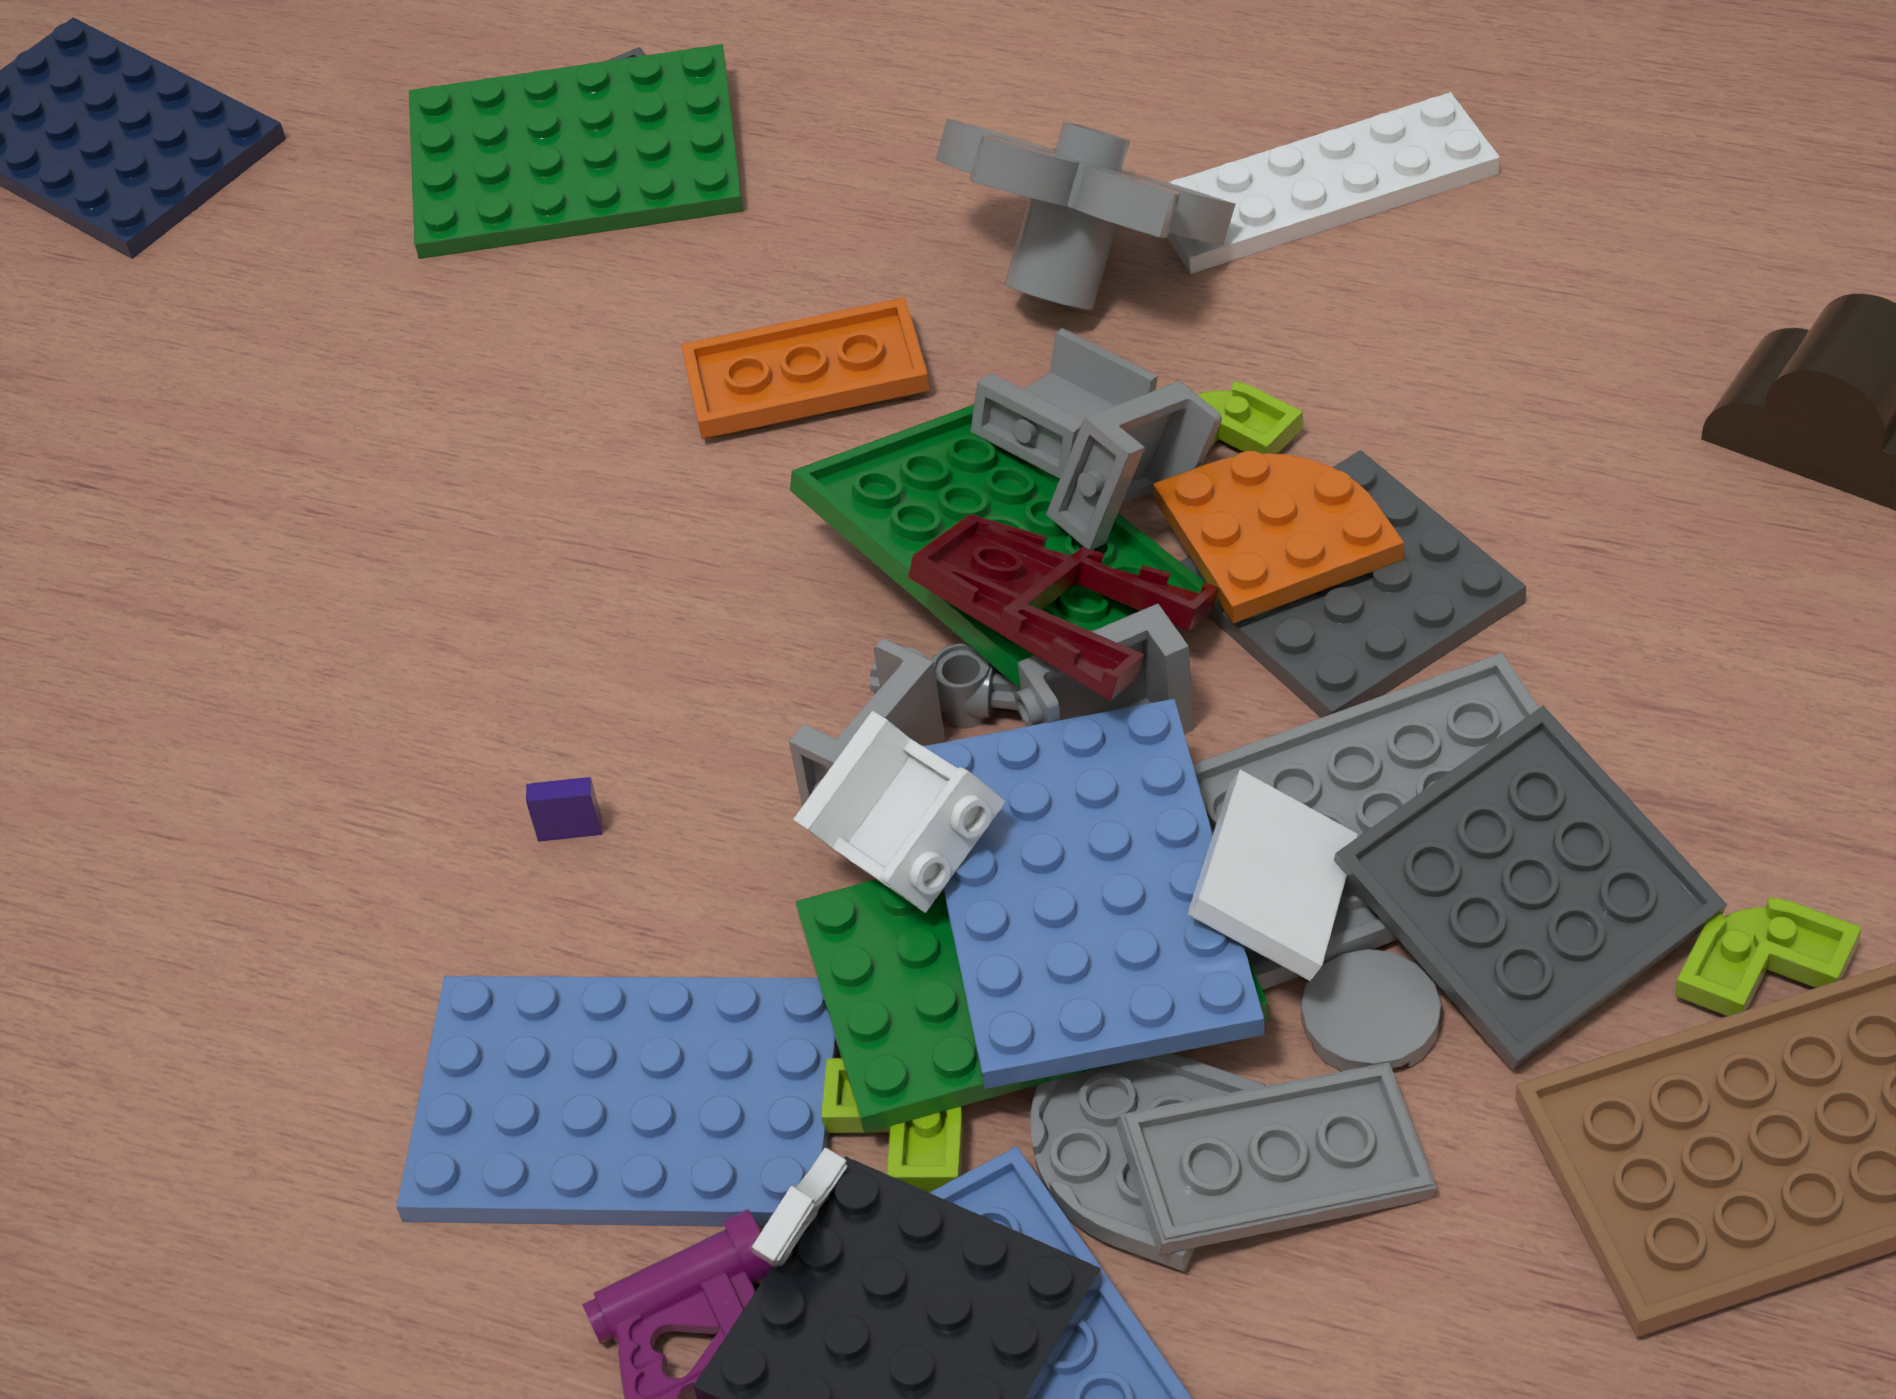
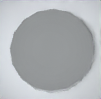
(1371, 1010)

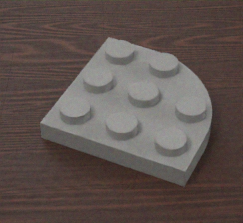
(1082, 1151)

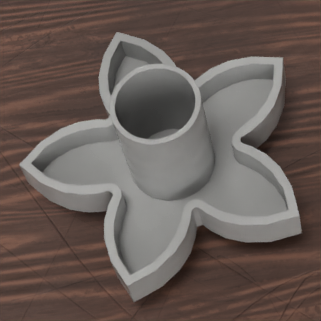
(1076, 203)

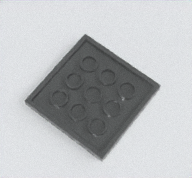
(1386, 623)
(1528, 886)

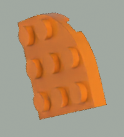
(1275, 528)

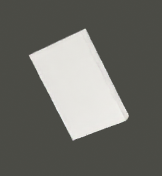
(1272, 875)

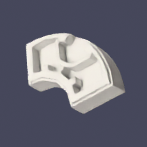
(799, 1209)

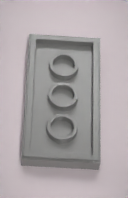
(1274, 1157)

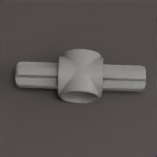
(966, 686)

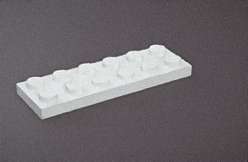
(1339, 178)

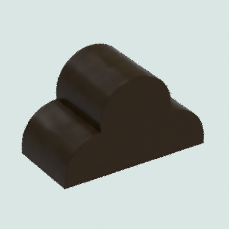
(1821, 400)

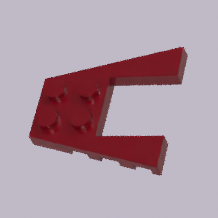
(1010, 577)

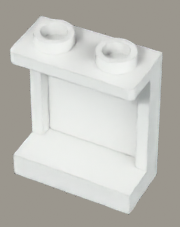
(899, 811)

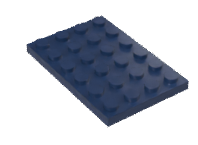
(119, 137)

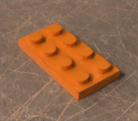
(804, 367)

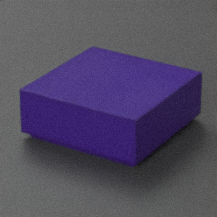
(564, 809)

